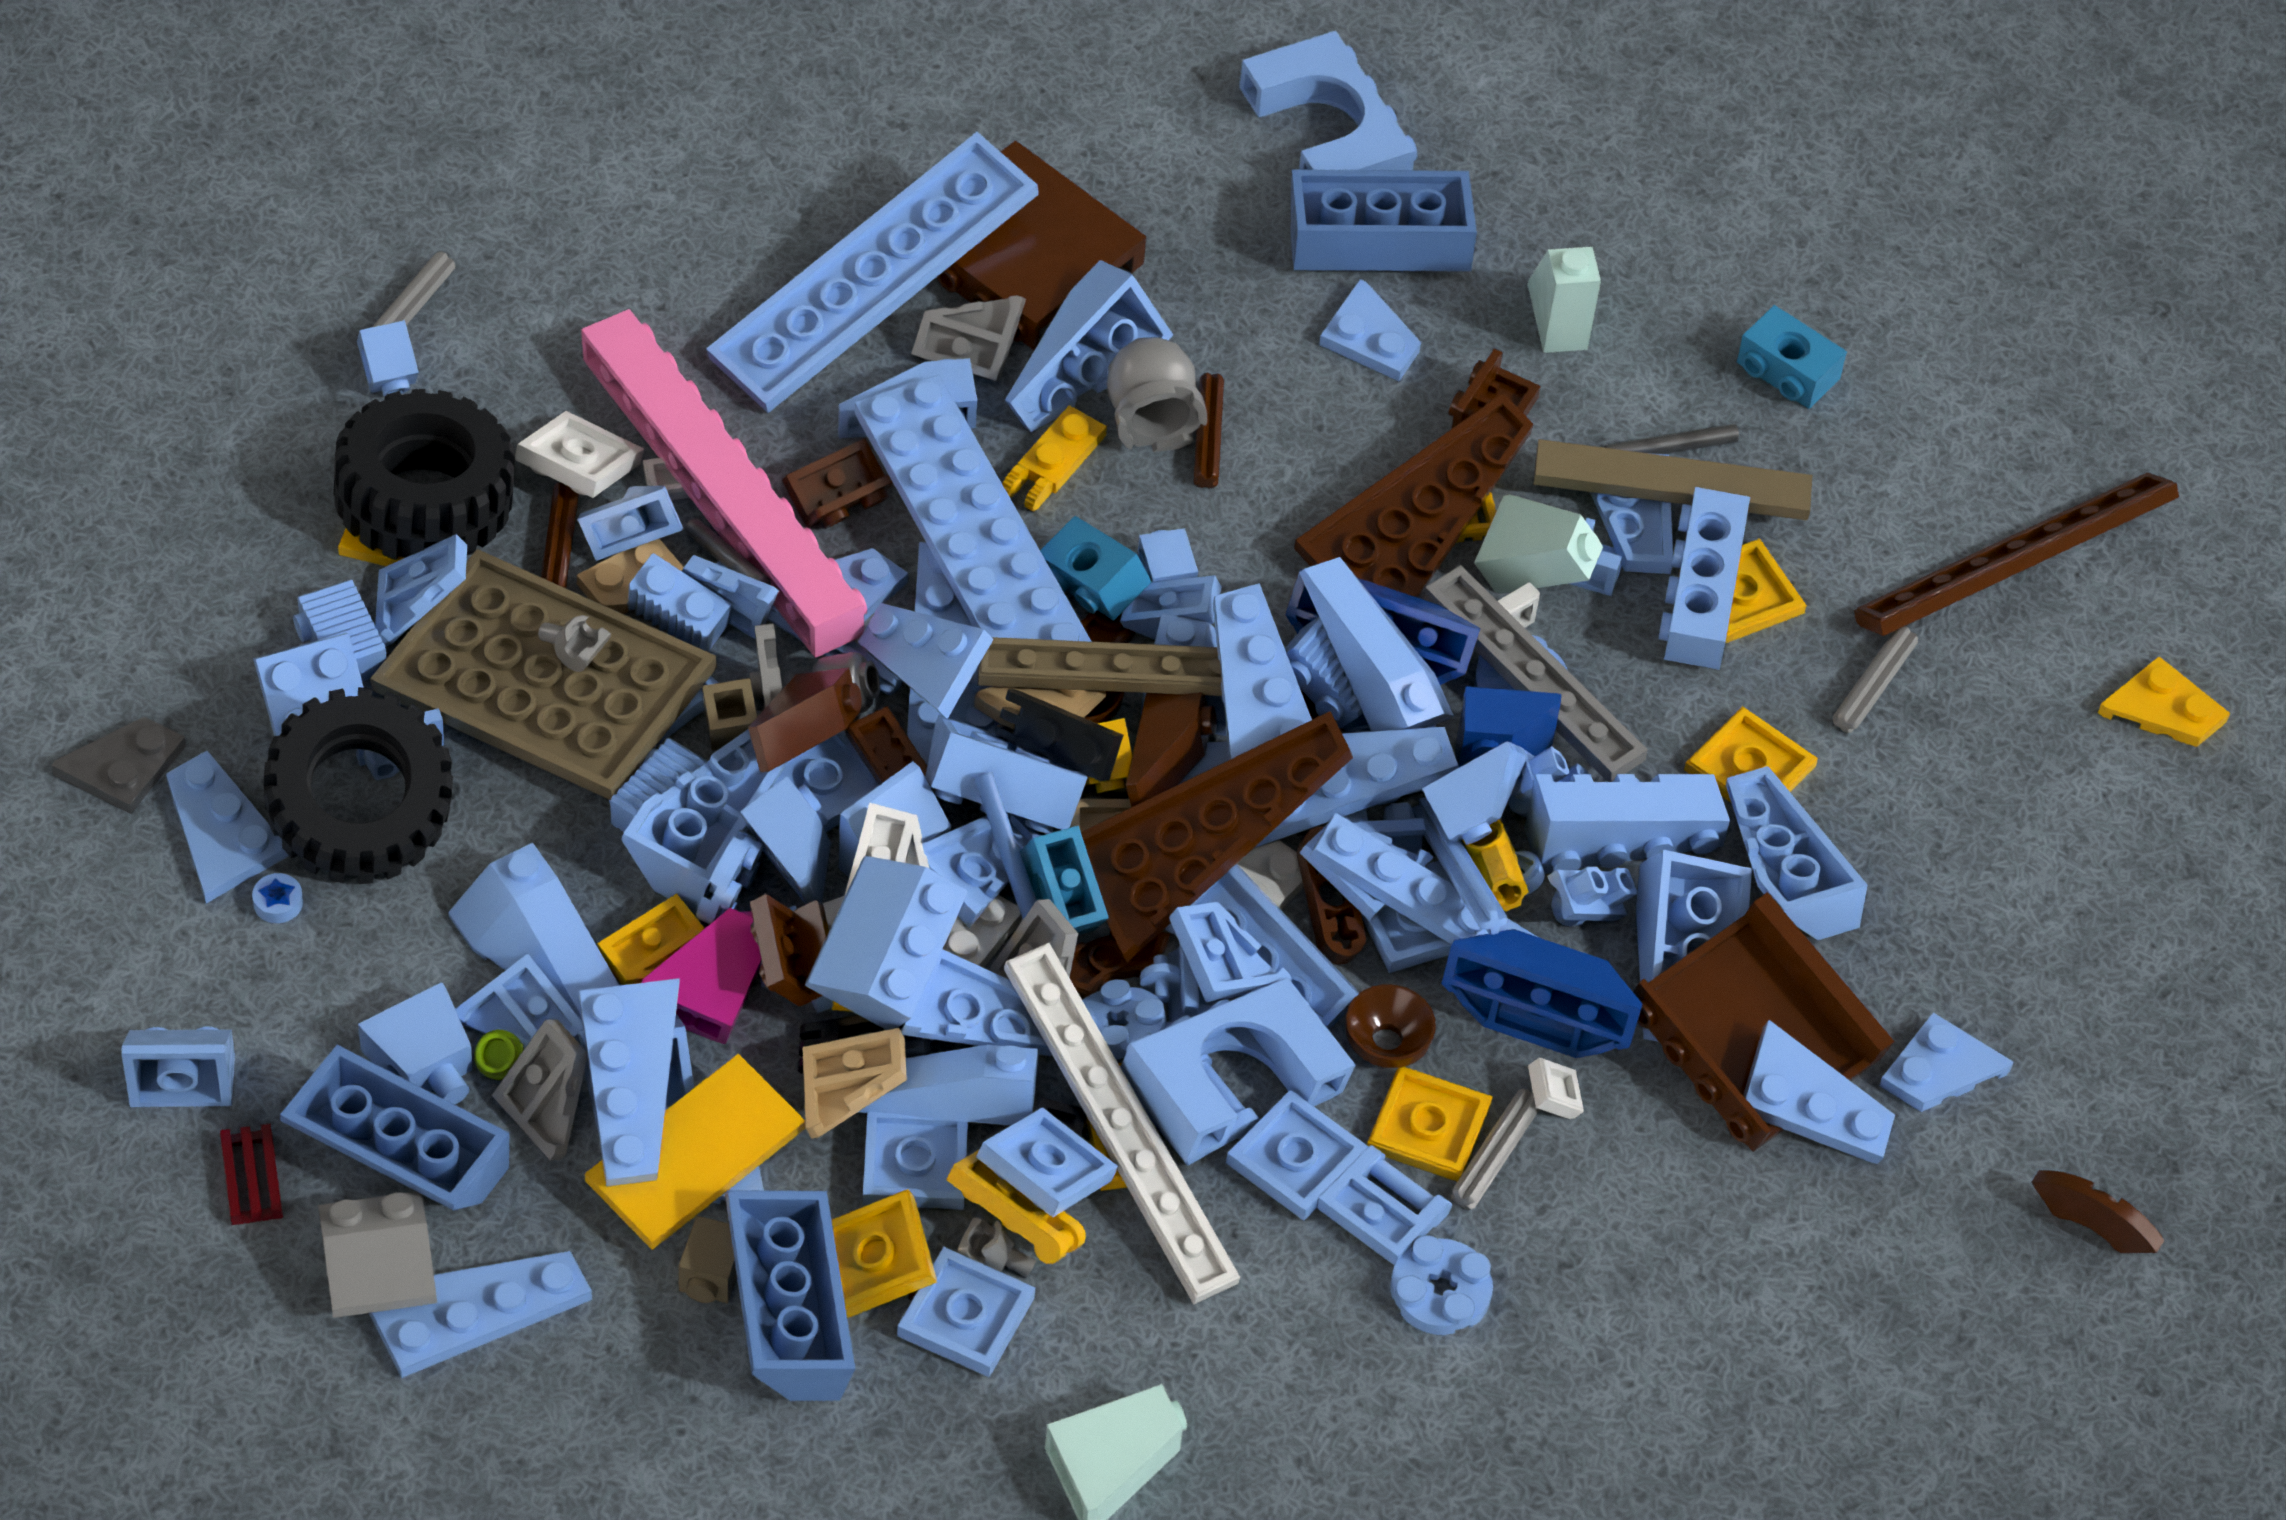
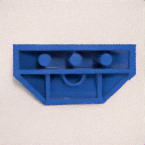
(1435, 632)
(1542, 993)

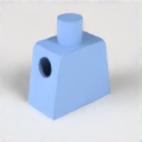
(421, 1043)

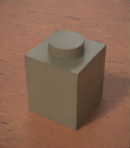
(728, 710)
(708, 1262)

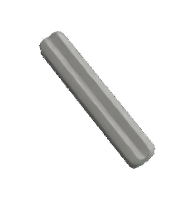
(418, 290)
(1875, 679)
(1495, 1150)

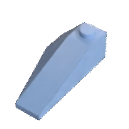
(1087, 332)
(1381, 665)
(689, 825)
(1795, 857)
(1684, 905)
(524, 909)
(966, 1085)

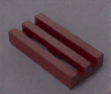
(247, 1139)

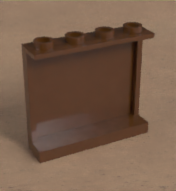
(1044, 248)
(1725, 991)

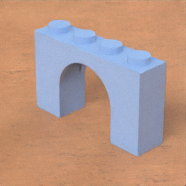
(1329, 74)
(1267, 1024)

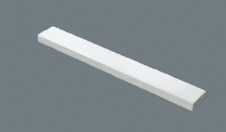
(1121, 1123)

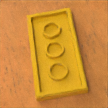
(706, 1148)

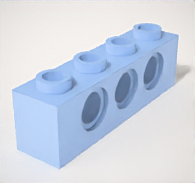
(1706, 578)

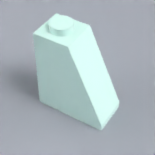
(1565, 298)
(1536, 546)
(1114, 1450)

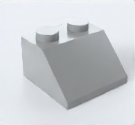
(377, 1254)

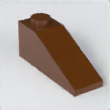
(804, 715)
(1168, 742)

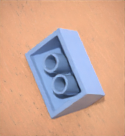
(1026, 781)
(886, 940)

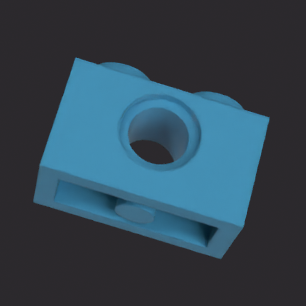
(1791, 357)
(1095, 568)
(1064, 874)

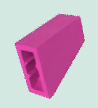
(714, 975)

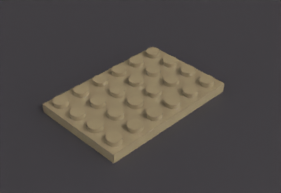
(504, 686)

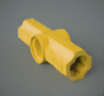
(1499, 866)

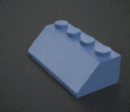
(1382, 220)
(400, 1130)
(791, 1292)

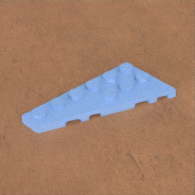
(1381, 769)

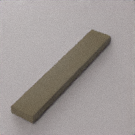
(1669, 478)
(1101, 666)

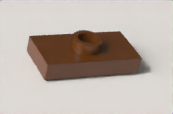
(883, 745)

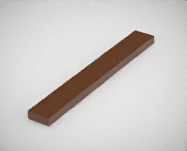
(2015, 553)

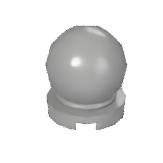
(1155, 395)

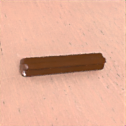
(1209, 436)
(560, 534)

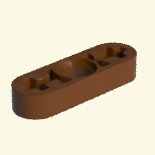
(1325, 916)

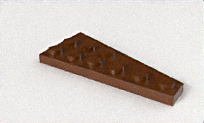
(1417, 512)
(1195, 832)

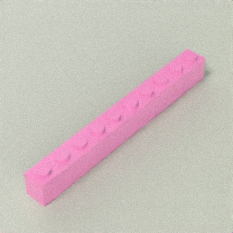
(724, 481)

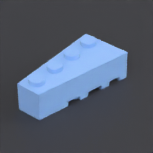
(1622, 819)

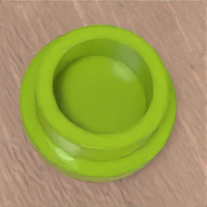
(497, 1053)

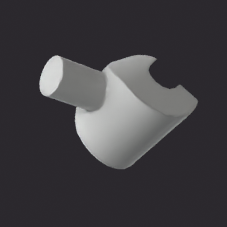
(575, 641)
(993, 1248)

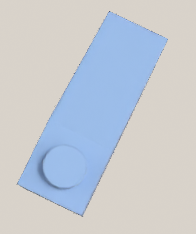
(955, 373)

